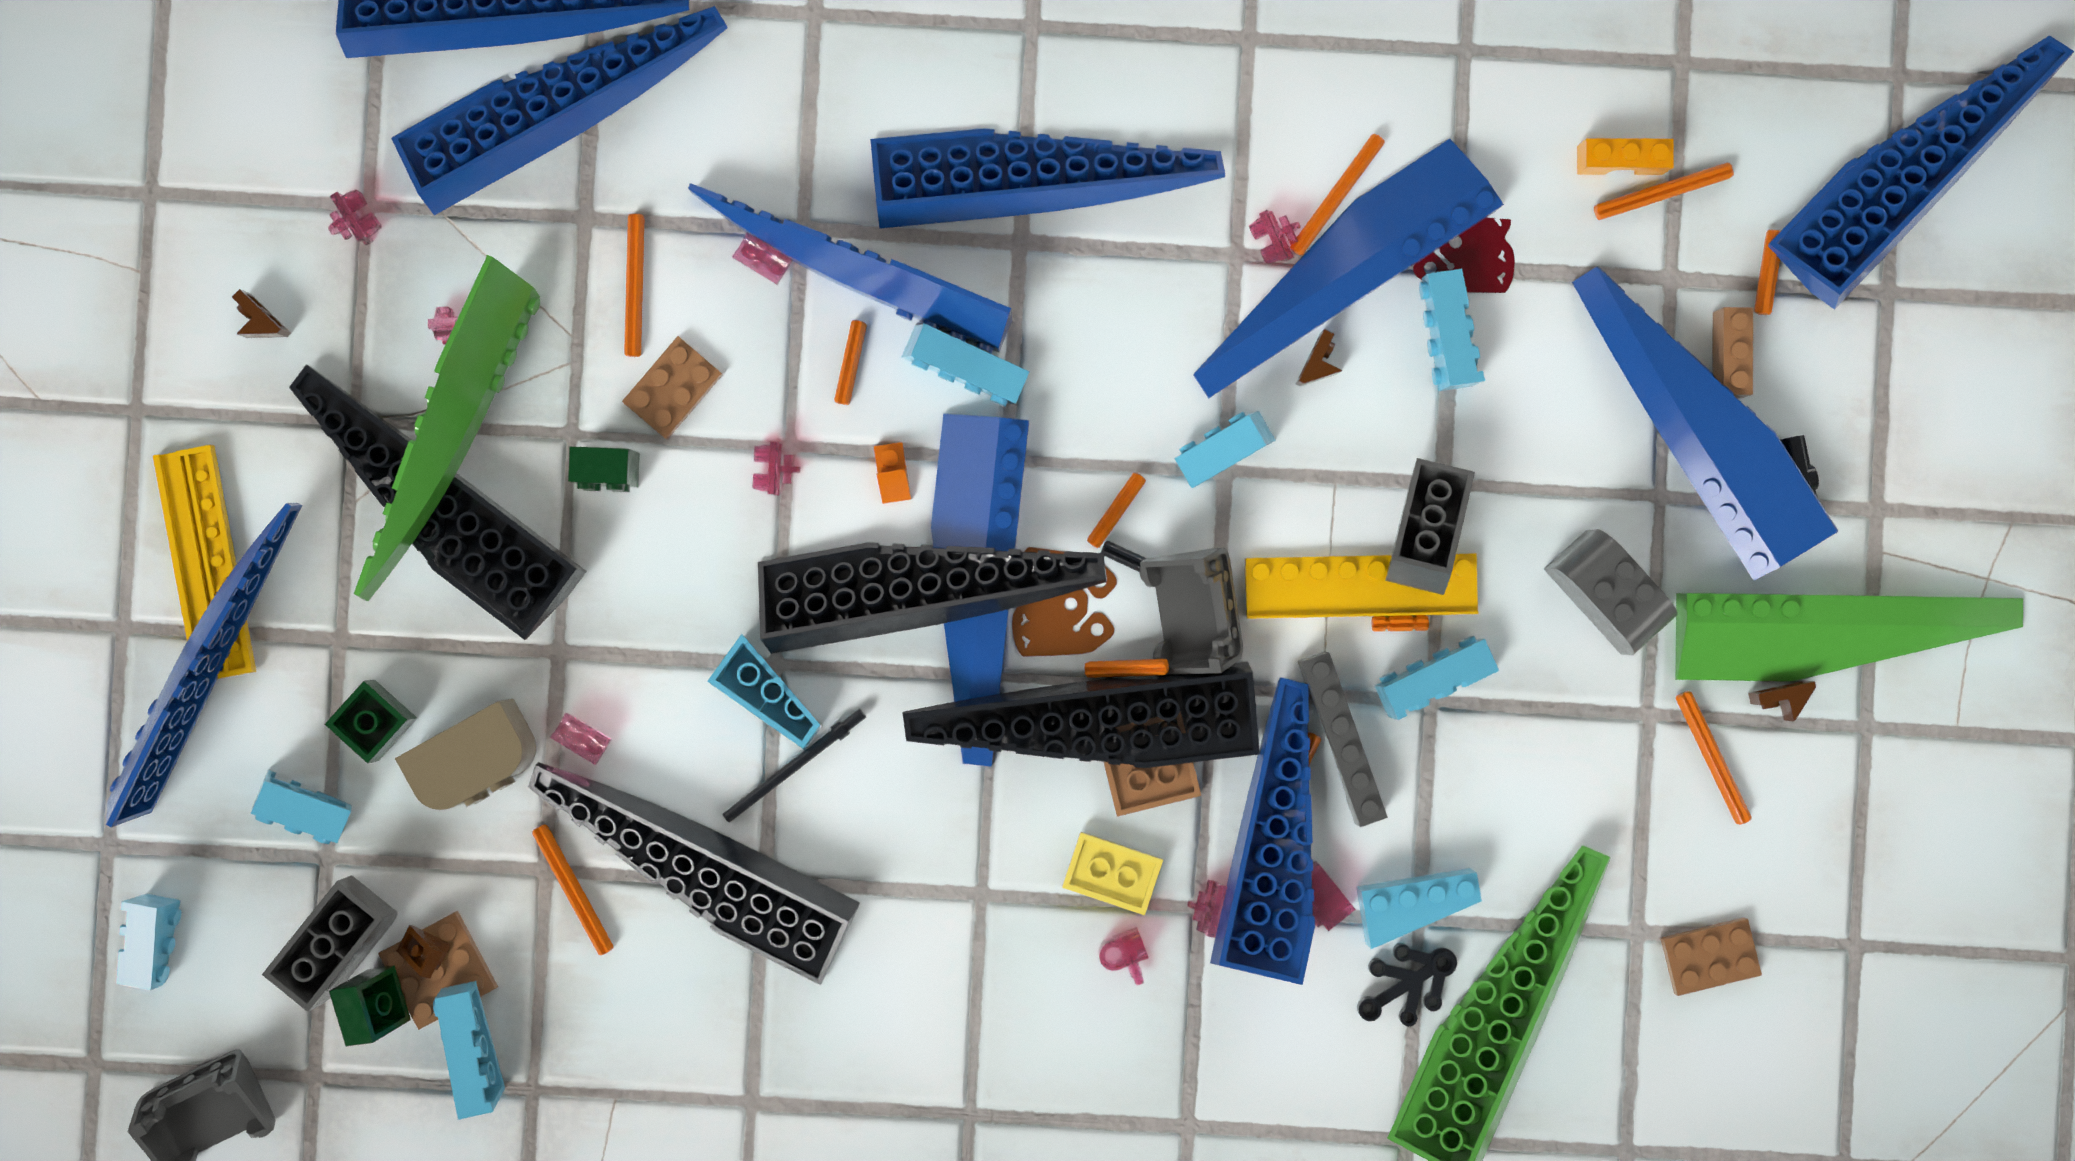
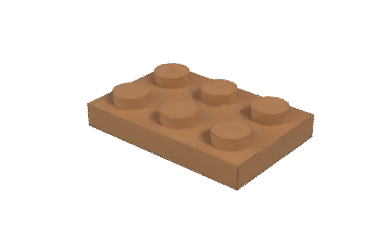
(672, 387)
(1711, 956)

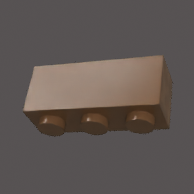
(1733, 349)

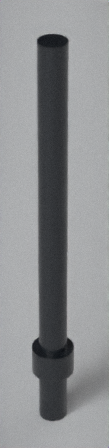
(838, 731)

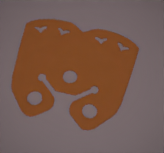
(1052, 624)

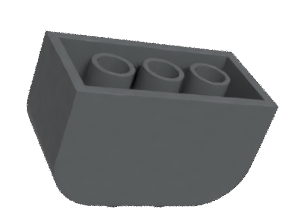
(1430, 526)
(1612, 591)
(330, 943)

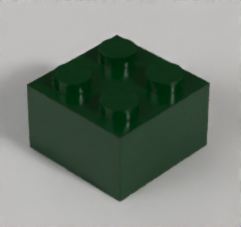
(603, 467)
(370, 721)
(369, 1005)

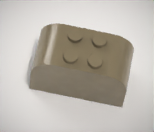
(470, 758)

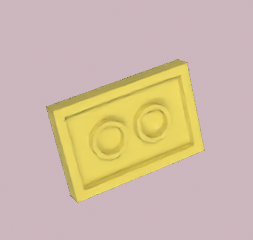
(1112, 873)

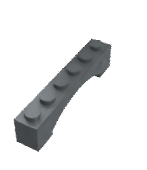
(1343, 738)

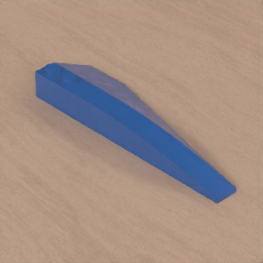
(1269, 891)

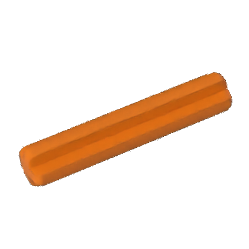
(1767, 277)
(850, 362)
(1116, 510)
(1126, 668)

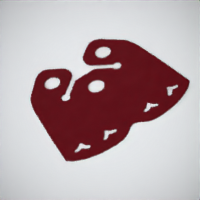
(1478, 257)

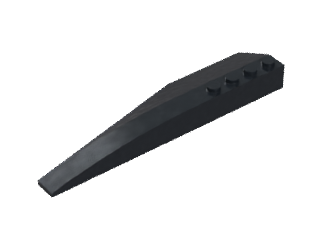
(468, 535)
(902, 588)
(1082, 719)
(719, 878)

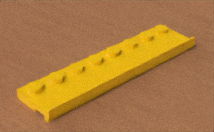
(200, 540)
(1350, 588)

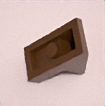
(261, 322)
(1315, 368)
(1791, 698)
(422, 951)

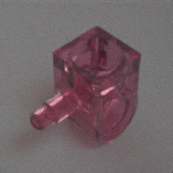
(1131, 950)

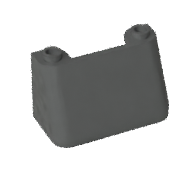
(1195, 610)
(201, 1110)

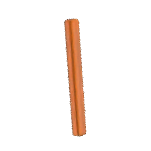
(1663, 191)
(1337, 194)
(634, 285)
(1713, 757)
(572, 889)

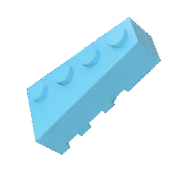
(1450, 331)
(965, 363)
(1436, 677)
(757, 688)
(1411, 903)
(468, 1050)

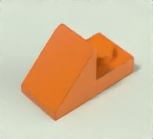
(892, 473)

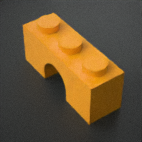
(1642, 155)

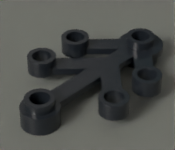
(1410, 981)

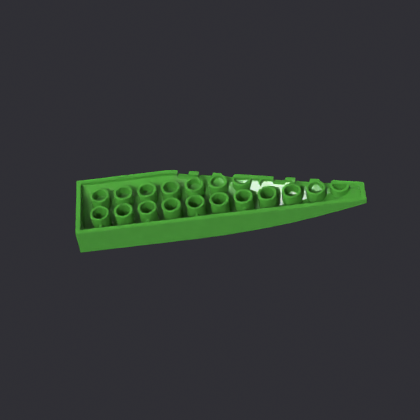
(468, 379)
(1820, 634)
(1492, 1030)

